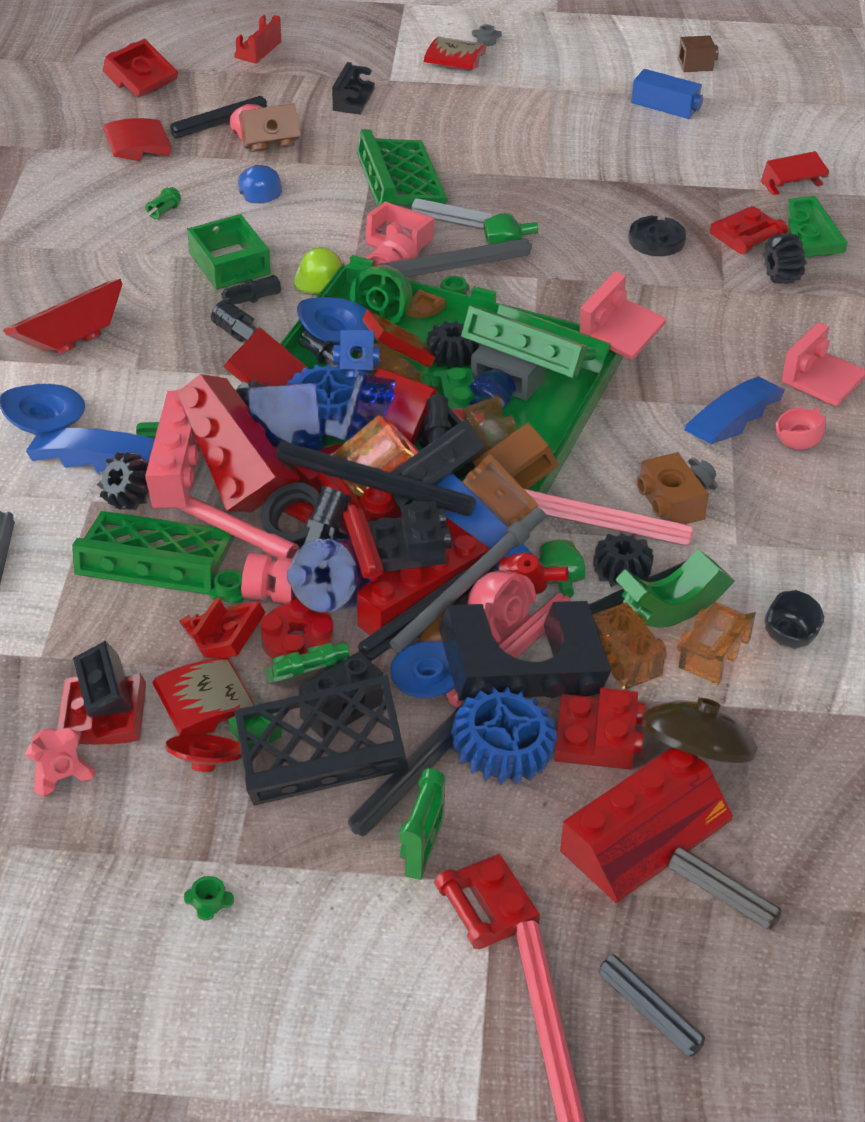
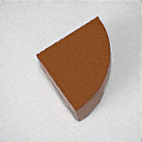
(425, 305)

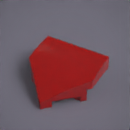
(223, 630)

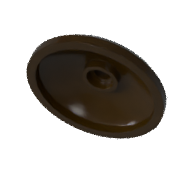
(700, 730)

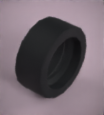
(279, 501)

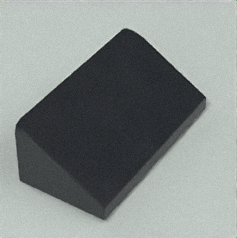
(102, 681)

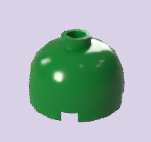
(383, 292)

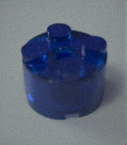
(316, 583)

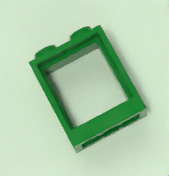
(232, 267)

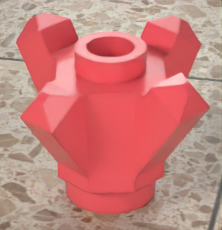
(57, 759)

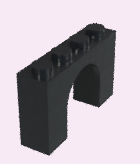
(479, 664)

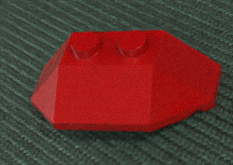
(69, 320)

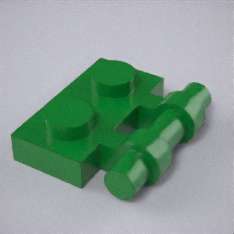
(296, 664)

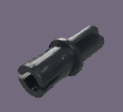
(252, 290)
(319, 348)

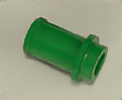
(166, 200)

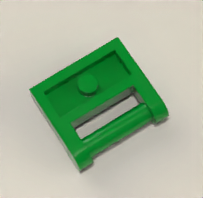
(453, 384)
(424, 823)

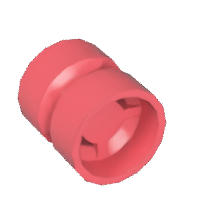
(394, 248)
(259, 579)

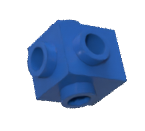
(356, 341)

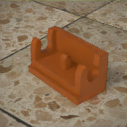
(499, 491)

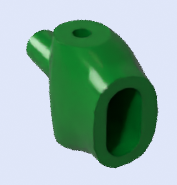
(505, 228)
(563, 554)

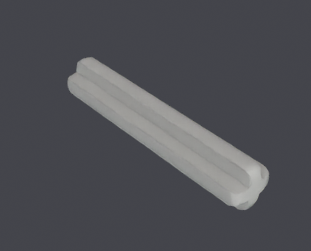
(451, 213)

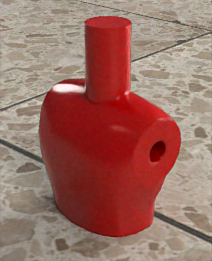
(530, 566)

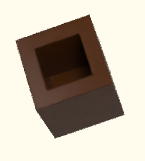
(697, 53)

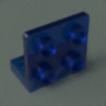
(368, 400)
(288, 414)

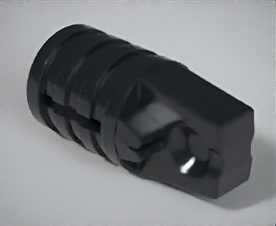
(233, 320)
(327, 514)

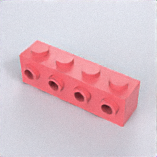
(172, 457)

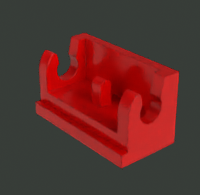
(261, 42)
(793, 170)

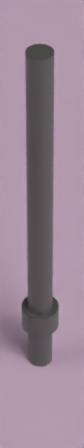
(513, 537)

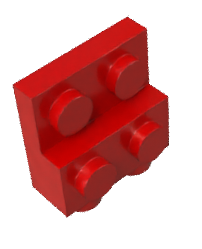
(139, 68)
(600, 729)

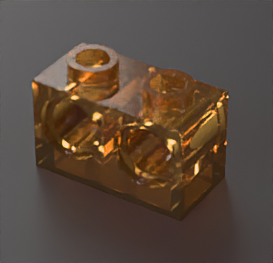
(630, 646)

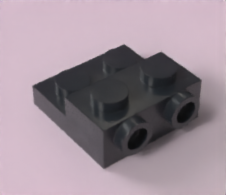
(414, 538)

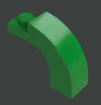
(678, 596)

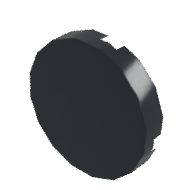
(657, 236)

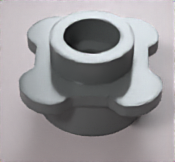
(487, 34)
(704, 472)

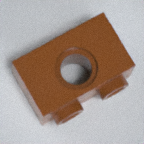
(672, 489)

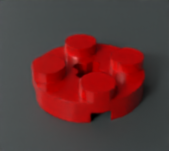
(292, 617)

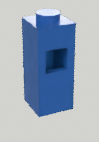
(667, 93)

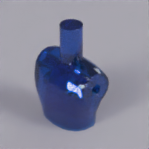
(492, 384)

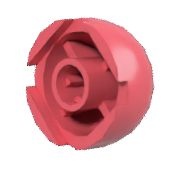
(505, 601)

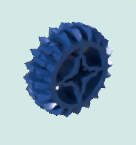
(332, 388)
(508, 726)

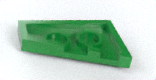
(814, 227)

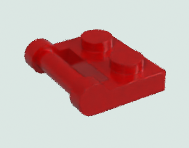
(747, 229)
(497, 894)

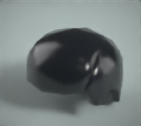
(794, 619)

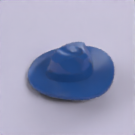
(328, 316)
(42, 407)

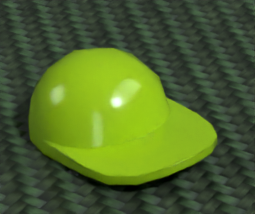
(316, 270)

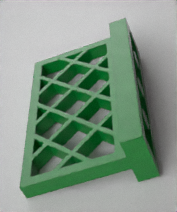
(380, 173)
(157, 566)

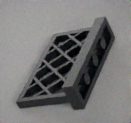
(318, 771)

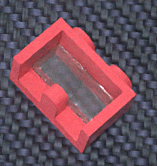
(395, 219)

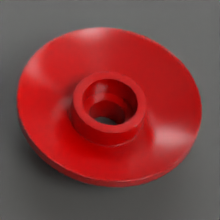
(204, 750)

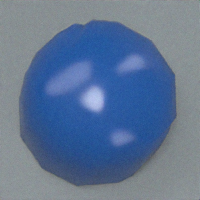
(259, 184)

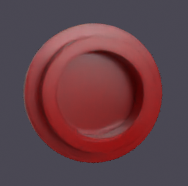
(377, 502)

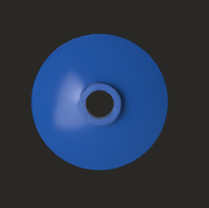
(422, 670)

